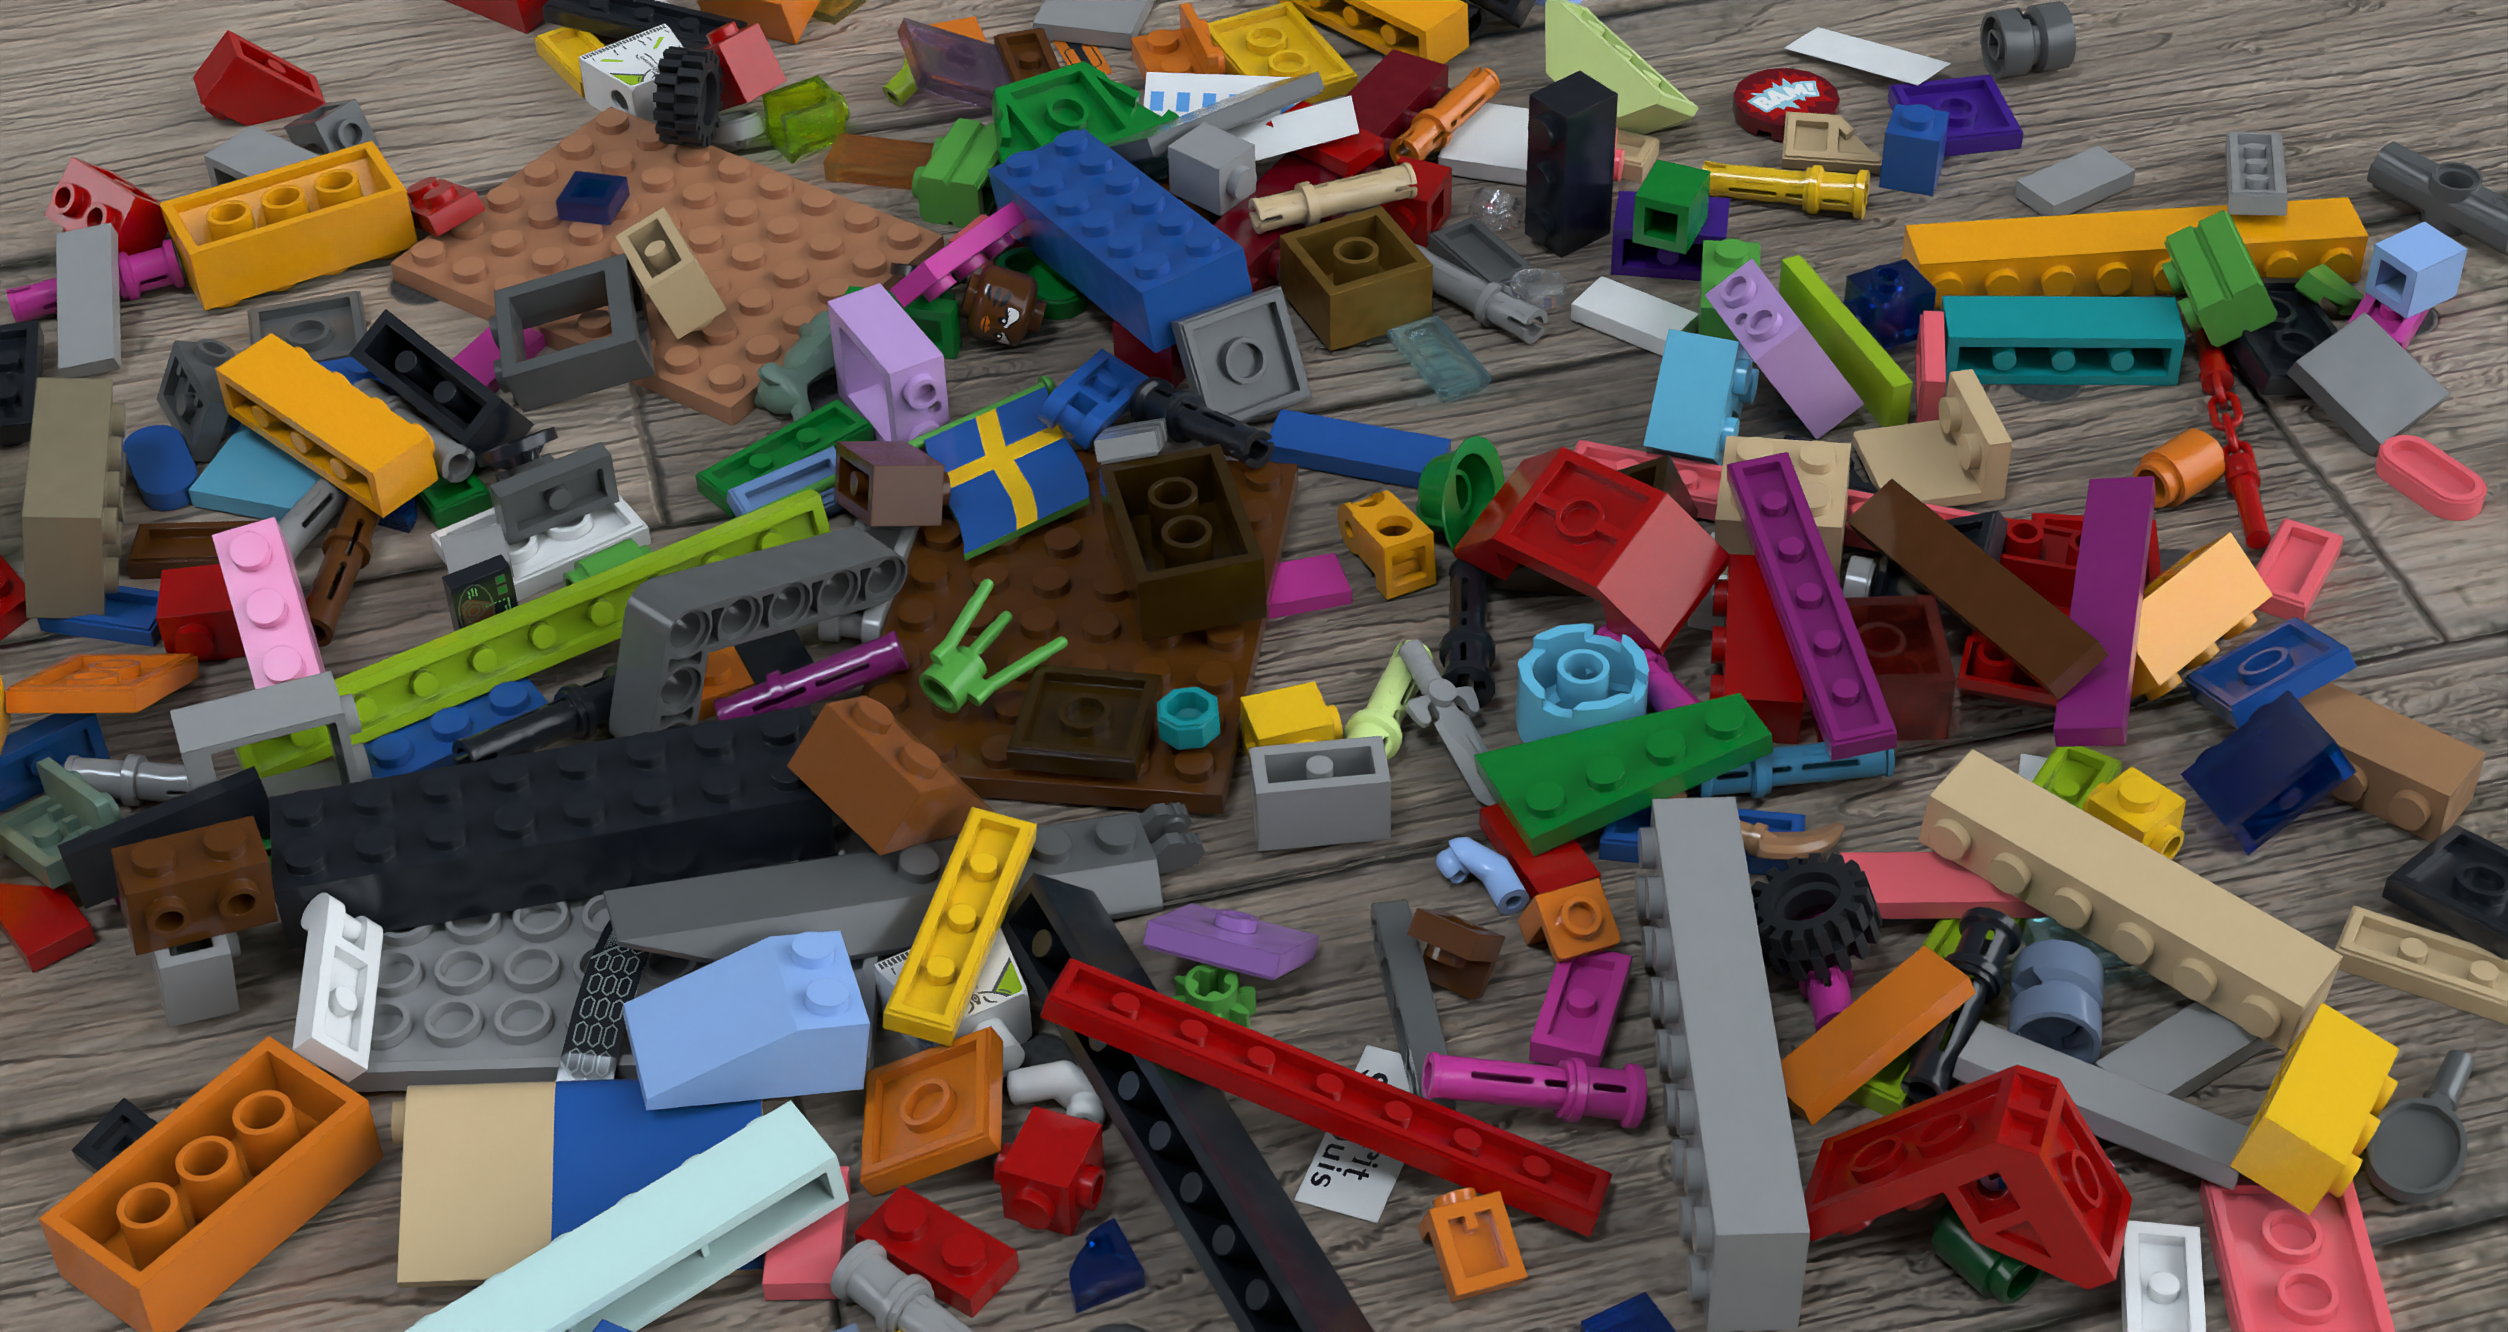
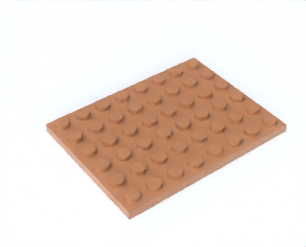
(759, 235)

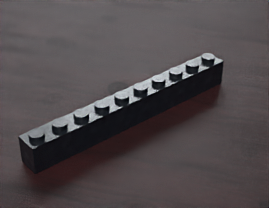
(1185, 1137)

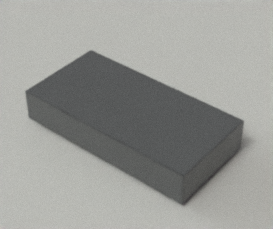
(1477, 251)

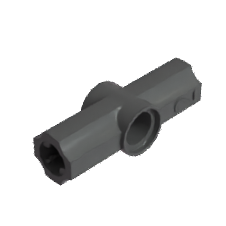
(2445, 193)

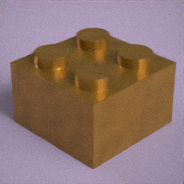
(1355, 277)

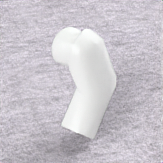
(1060, 1082)

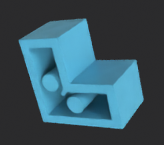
(1697, 394)

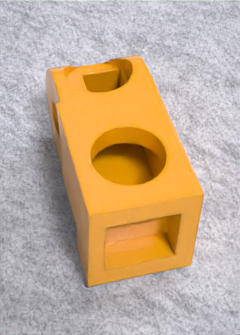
(1389, 542)

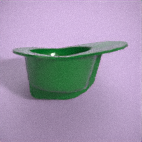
(1459, 487)

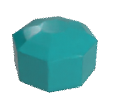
(1188, 718)

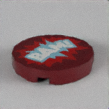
(1767, 95)

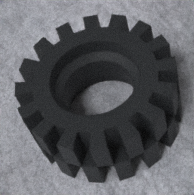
(688, 96)
(1823, 941)

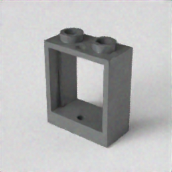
(583, 367)

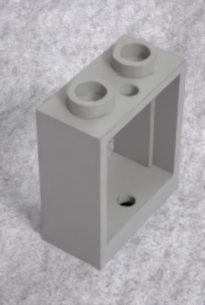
(272, 714)

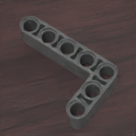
(710, 607)

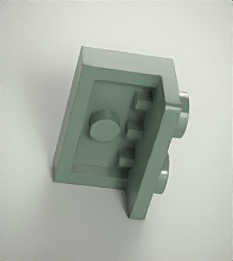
(64, 813)

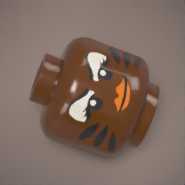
(1002, 305)

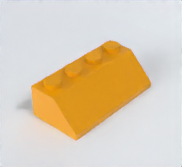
(290, 225)

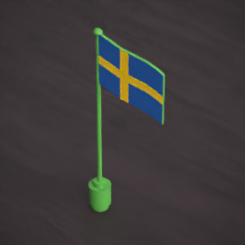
(1002, 473)

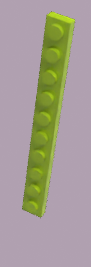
(526, 636)

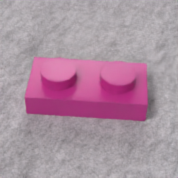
(1581, 1009)

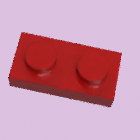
(441, 205)
(953, 1255)

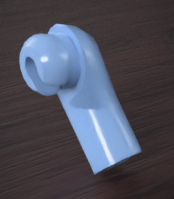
(1490, 867)

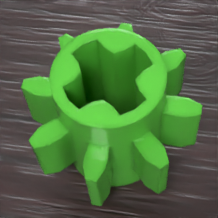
(1217, 992)

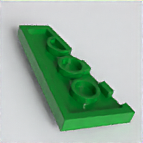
(1609, 771)

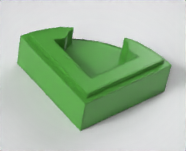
(2324, 282)

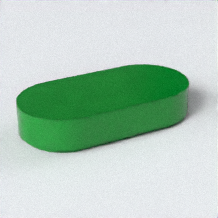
(1062, 297)

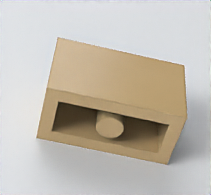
(671, 273)

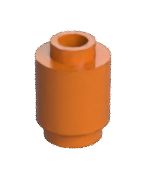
(2183, 467)

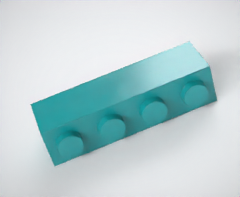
(2064, 339)

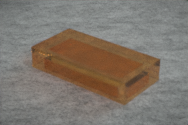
(875, 160)

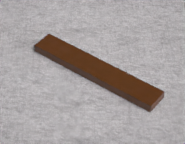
(1978, 589)

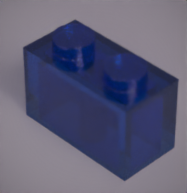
(2268, 772)

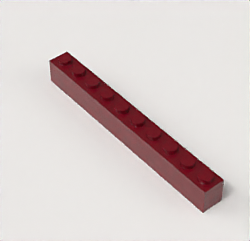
(1384, 106)

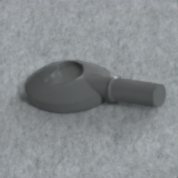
(2421, 1138)

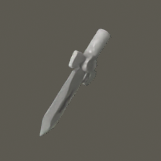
(1453, 725)

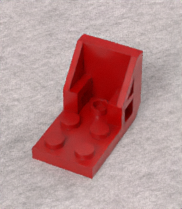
(2061, 1195)

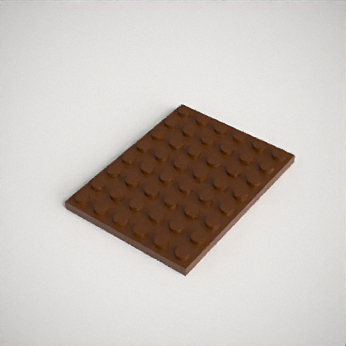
(1070, 586)

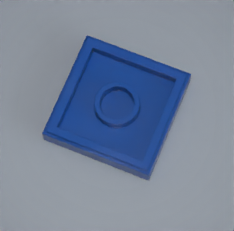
(2258, 672)

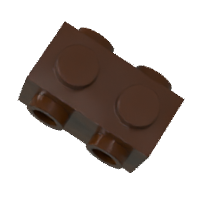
(202, 878)

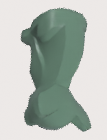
(807, 361)

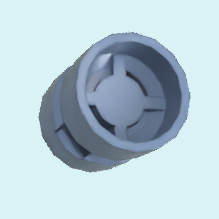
(2058, 998)

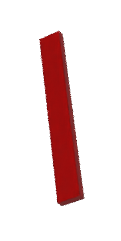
(1328, 1096)

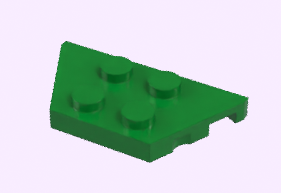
(1063, 100)

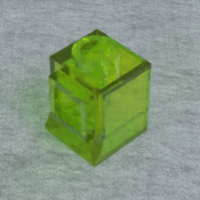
(804, 117)

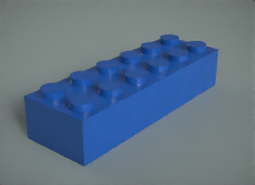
(1119, 235)

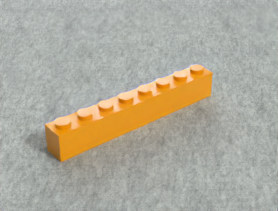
(2122, 249)

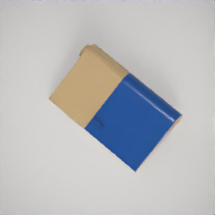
(522, 1162)

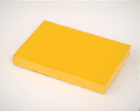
(1281, 44)

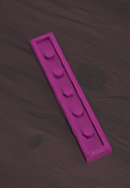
(1811, 608)
(2109, 608)

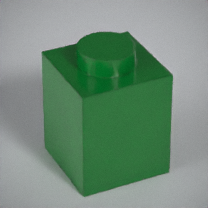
(1671, 206)

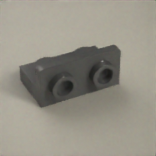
(193, 395)

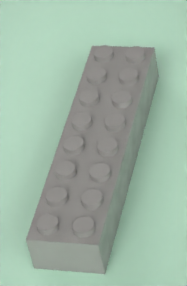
(1723, 1068)

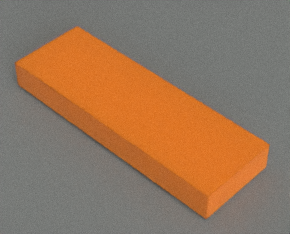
(1872, 1033)

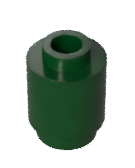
(1981, 1266)

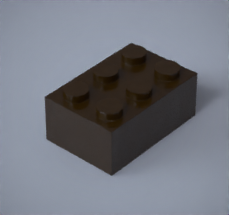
(1183, 542)

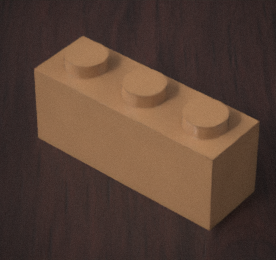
(2402, 766)

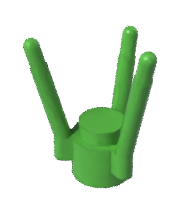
(959, 671)

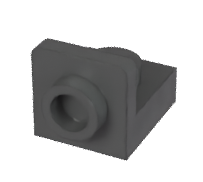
(332, 127)

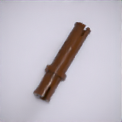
(357, 526)

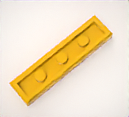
(960, 927)

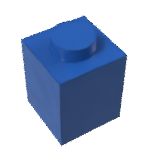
(1914, 149)

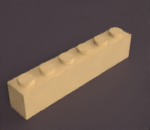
(2129, 899)

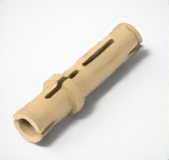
(1312, 202)

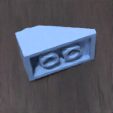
(753, 1026)

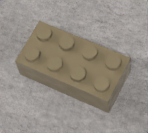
(73, 498)

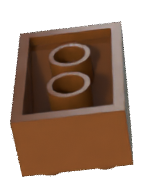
(881, 777)

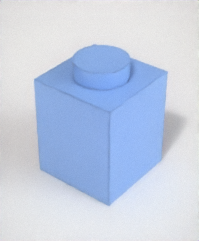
(2415, 270)

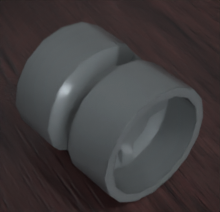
(2035, 40)

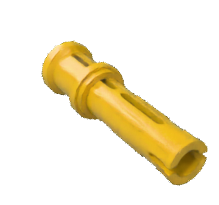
(1810, 188)

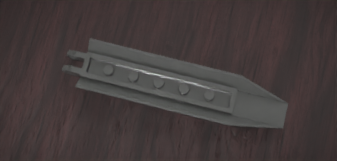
(885, 897)

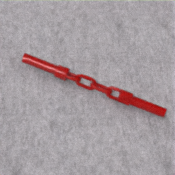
(2240, 467)

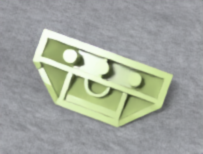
(1583, 43)

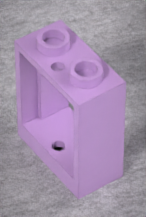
(1784, 349)
(887, 366)

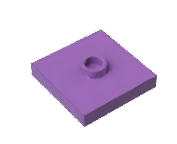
(1230, 941)

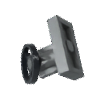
(547, 491)

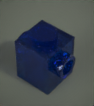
(1890, 301)

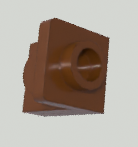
(1457, 951)

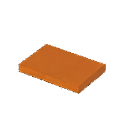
(102, 683)

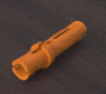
(1434, 127)

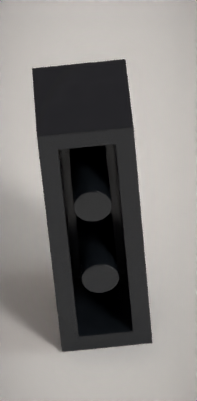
(1570, 163)
(438, 386)

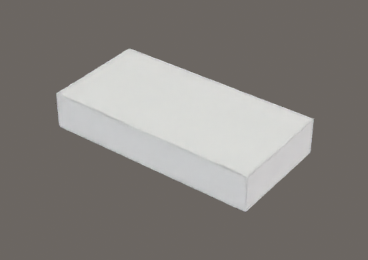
(1631, 314)

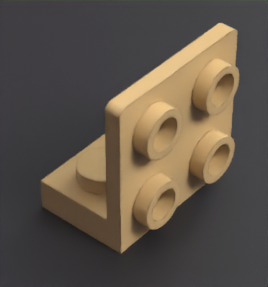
(1946, 459)

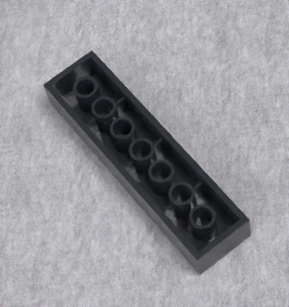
(550, 824)

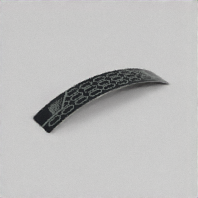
(597, 1016)

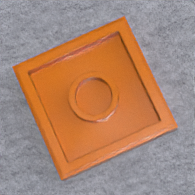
(932, 1111)

